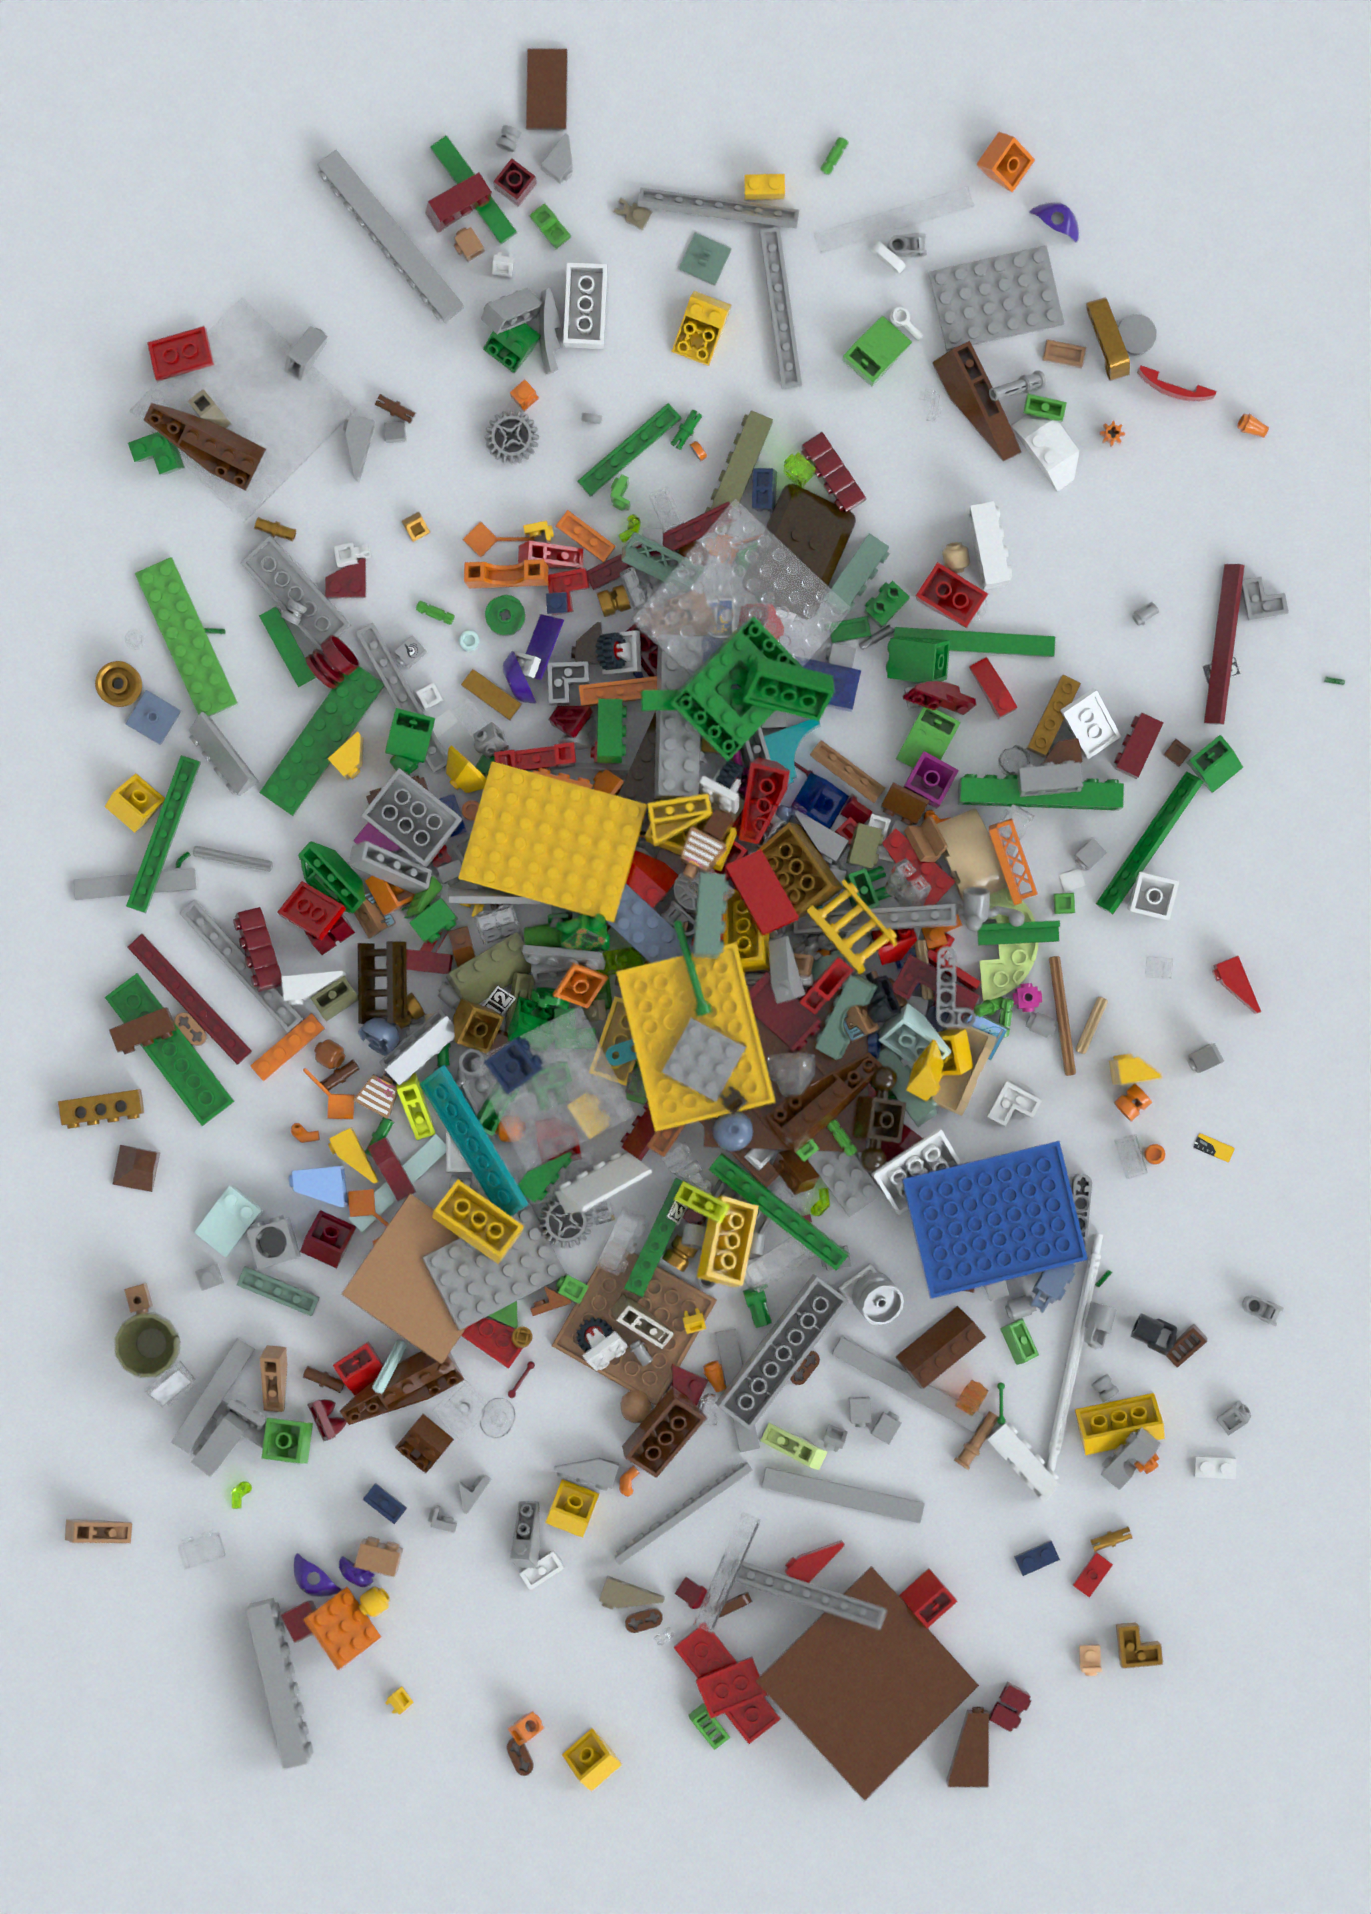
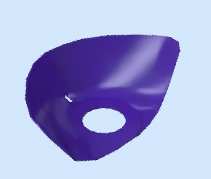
(1068, 226)
(515, 676)
(303, 1568)

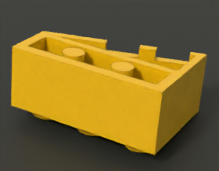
(677, 815)

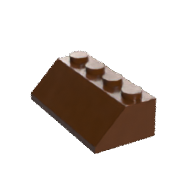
(940, 1347)
(663, 1432)

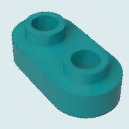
(625, 1052)

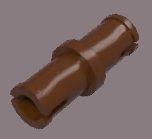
(395, 408)
(340, 1075)
(323, 1379)

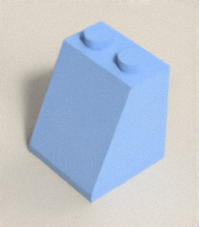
(322, 1184)

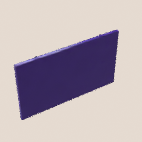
(543, 641)

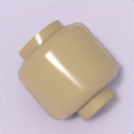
(956, 557)

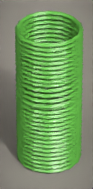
(542, 936)

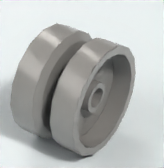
(877, 1299)

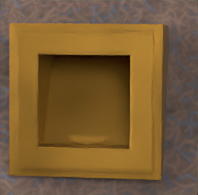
(415, 526)

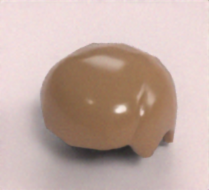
(635, 1406)

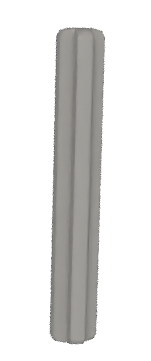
(231, 858)

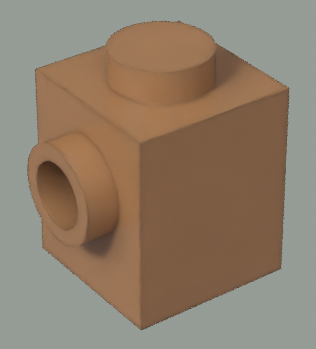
(468, 244)
(138, 1298)

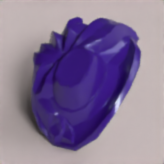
(355, 1575)

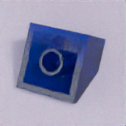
(820, 800)

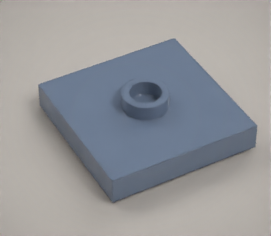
(153, 717)

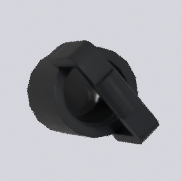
(1149, 1330)

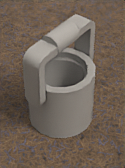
(1099, 1319)

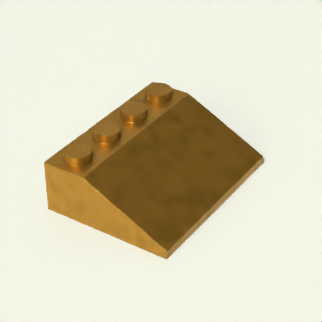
(800, 869)

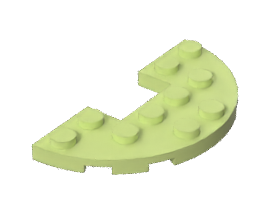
(1014, 960)

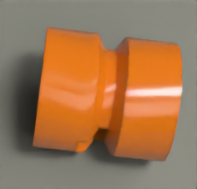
(1127, 1107)

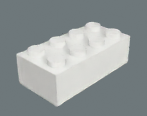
(585, 305)
(988, 545)

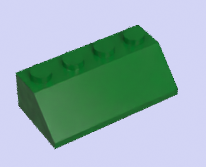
(788, 688)

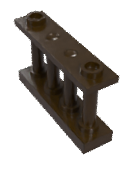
(396, 982)

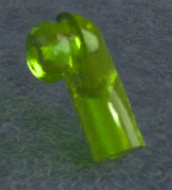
(633, 526)
(822, 1204)
(238, 1492)

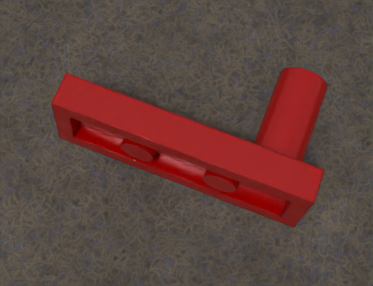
(961, 976)

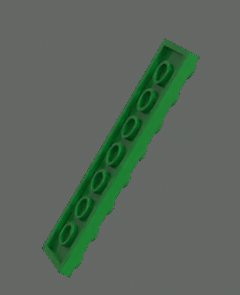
(320, 739)
(173, 1056)

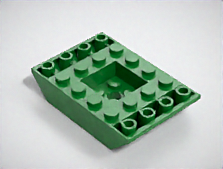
(724, 717)

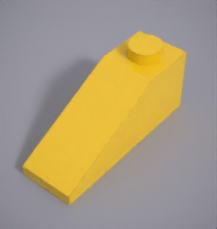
(350, 1151)

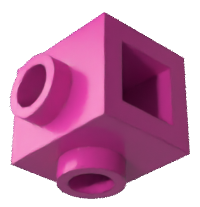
(1019, 997)

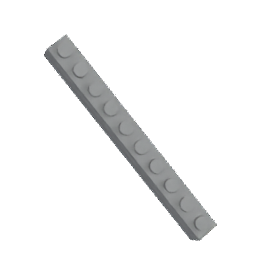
(390, 236)

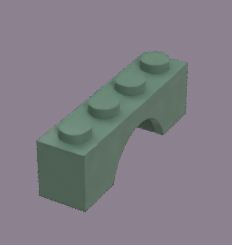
(834, 1039)

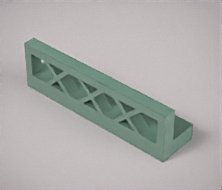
(645, 562)

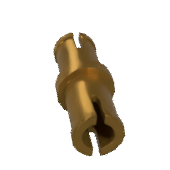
(275, 529)
(1111, 1539)

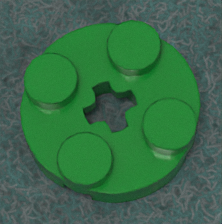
(499, 605)
(545, 997)

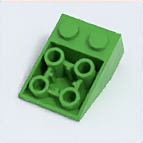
(876, 350)
(931, 734)

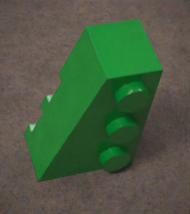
(611, 731)

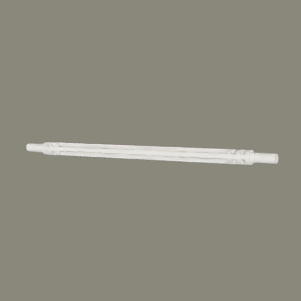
(1074, 1352)

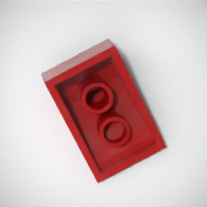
(951, 595)

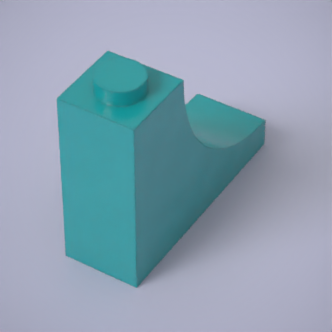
(784, 743)

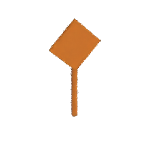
(482, 539)
(339, 1105)
(363, 1204)

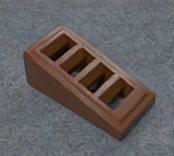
(1190, 1351)

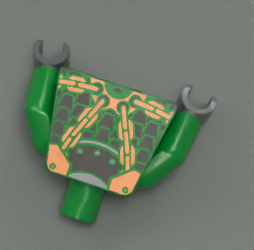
(583, 933)

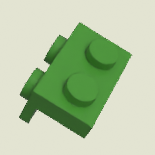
(618, 489)

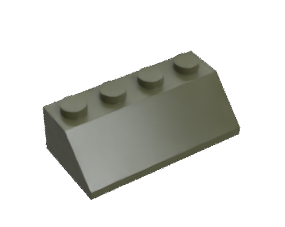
(490, 969)

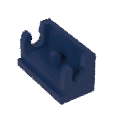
(764, 489)

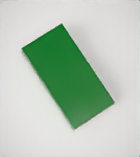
(851, 629)

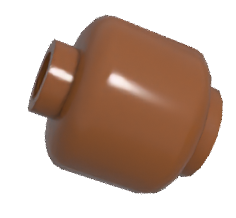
(329, 1054)

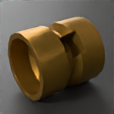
(613, 600)
(414, 1009)
(679, 1254)

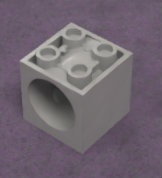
(290, 1249)

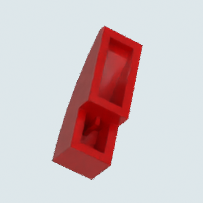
(826, 985)

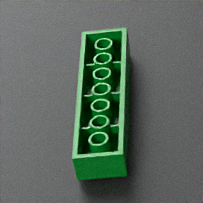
(1005, 792)

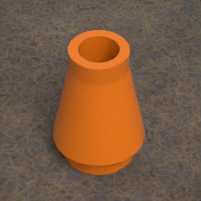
(1252, 425)
(714, 1374)

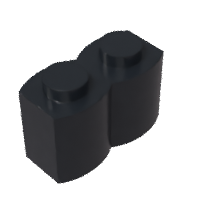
(883, 1002)

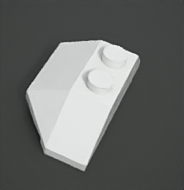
(1049, 448)

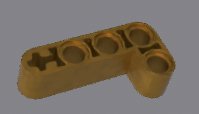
(1109, 338)

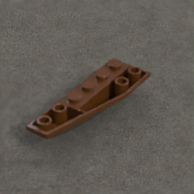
(969, 391)
(208, 444)
(808, 1113)
(412, 1382)

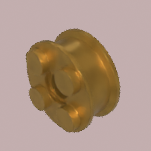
(105, 684)

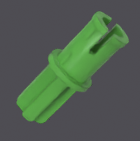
(988, 1007)

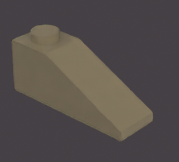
(641, 1321)
(623, 1594)

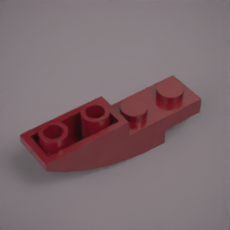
(941, 694)

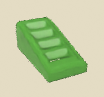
(424, 898)
(696, 1715)

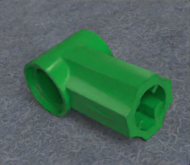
(758, 1307)

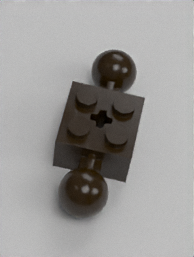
(879, 1118)

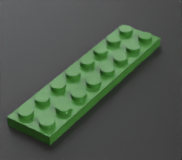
(186, 637)

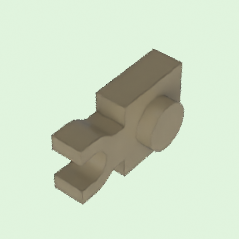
(634, 215)
(596, 1011)

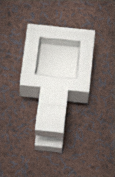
(347, 553)

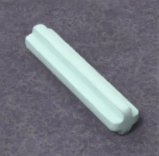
(389, 1366)

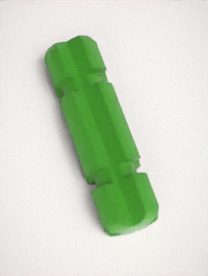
(834, 155)
(435, 612)
(1006, 1014)
(842, 1138)

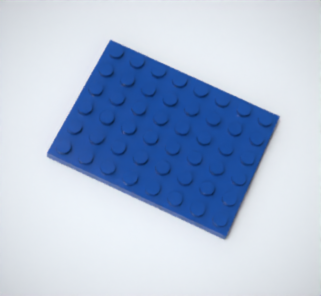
(994, 1219)

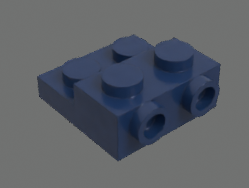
(514, 1064)

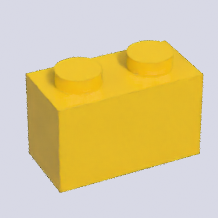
(764, 186)

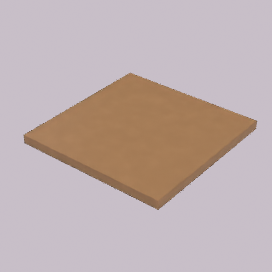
(397, 1285)
(664, 1298)

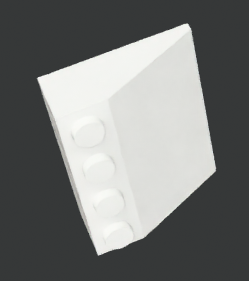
(924, 1157)
(601, 1182)

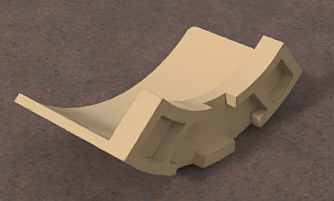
(971, 853)
(957, 1089)

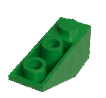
(538, 1179)

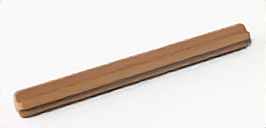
(1062, 1015)

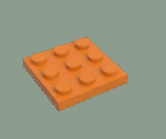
(342, 1628)

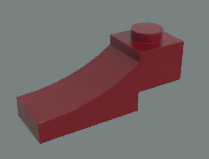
(428, 961)
(391, 1169)

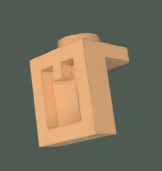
(1090, 1659)

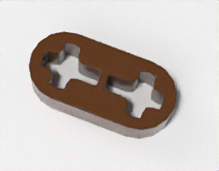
(808, 1371)
(736, 1603)
(642, 1615)
(515, 1758)

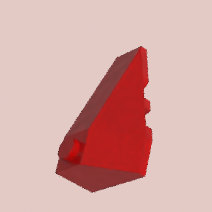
(764, 794)
(650, 877)

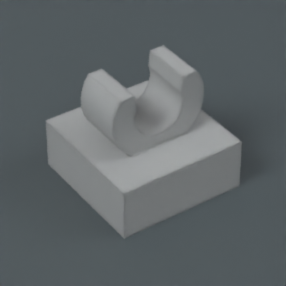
(835, 1437)

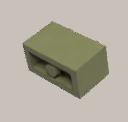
(864, 846)
(335, 998)

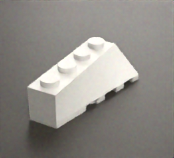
(1024, 1463)

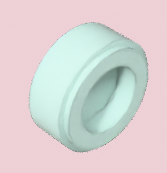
(469, 640)

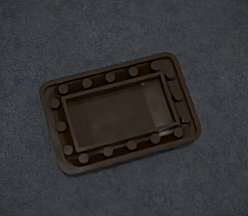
(811, 529)

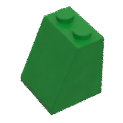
(918, 659)

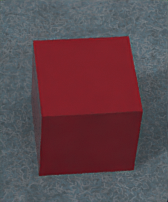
(515, 182)
(294, 1621)

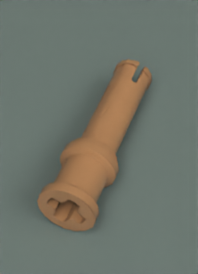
(972, 1448)

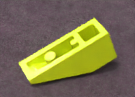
(416, 1107)
(701, 1202)

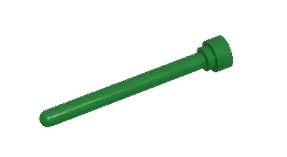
(702, 1006)

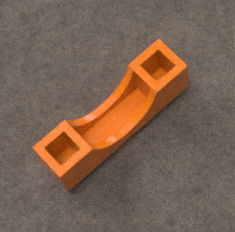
(518, 575)

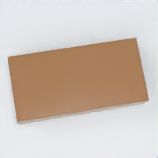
(1064, 353)

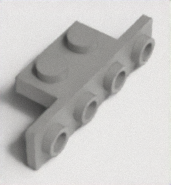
(254, 1419)

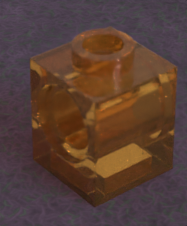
(971, 1397)

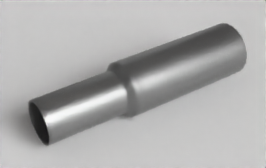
(876, 637)

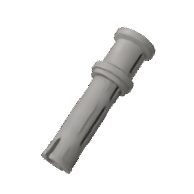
(1023, 384)

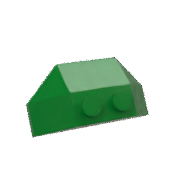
(332, 876)

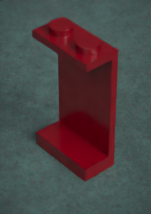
(786, 1019)

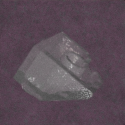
(791, 1071)

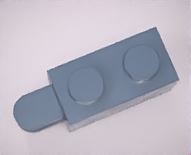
(1051, 1285)

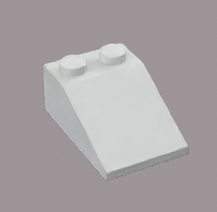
(304, 986)

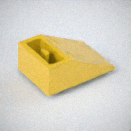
(701, 328)

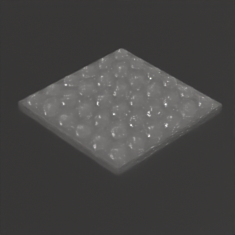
(566, 1100)

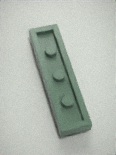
(278, 1291)

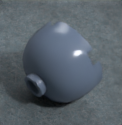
(380, 1034)
(732, 1131)

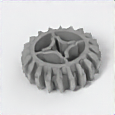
(507, 444)
(582, 1228)

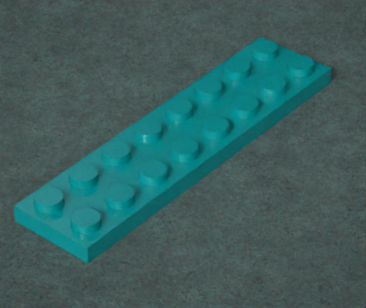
(473, 1142)

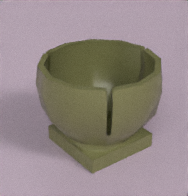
(147, 1345)

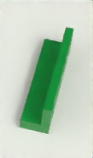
(1026, 933)

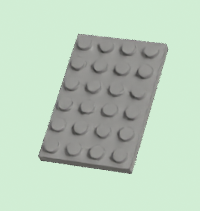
(996, 297)
(479, 1286)

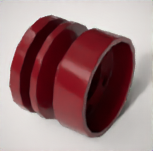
(332, 661)

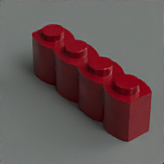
(833, 472)
(259, 949)

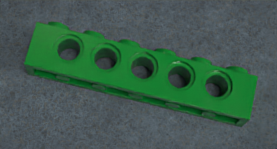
(654, 1246)

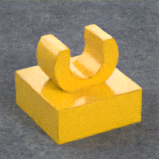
(695, 1322)
(399, 1700)

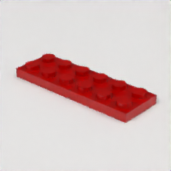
(706, 1654)

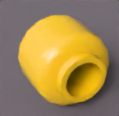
(374, 1601)

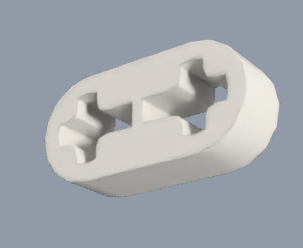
(888, 257)

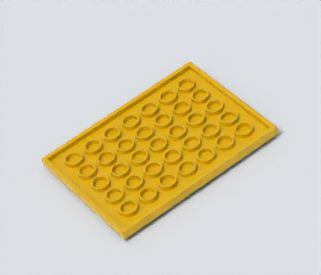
(552, 841)
(658, 1010)

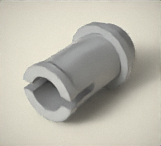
(1145, 613)
(640, 1352)

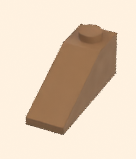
(274, 1377)
(97, 1531)

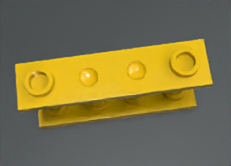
(845, 945)

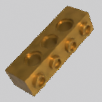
(1052, 716)
(69, 1108)

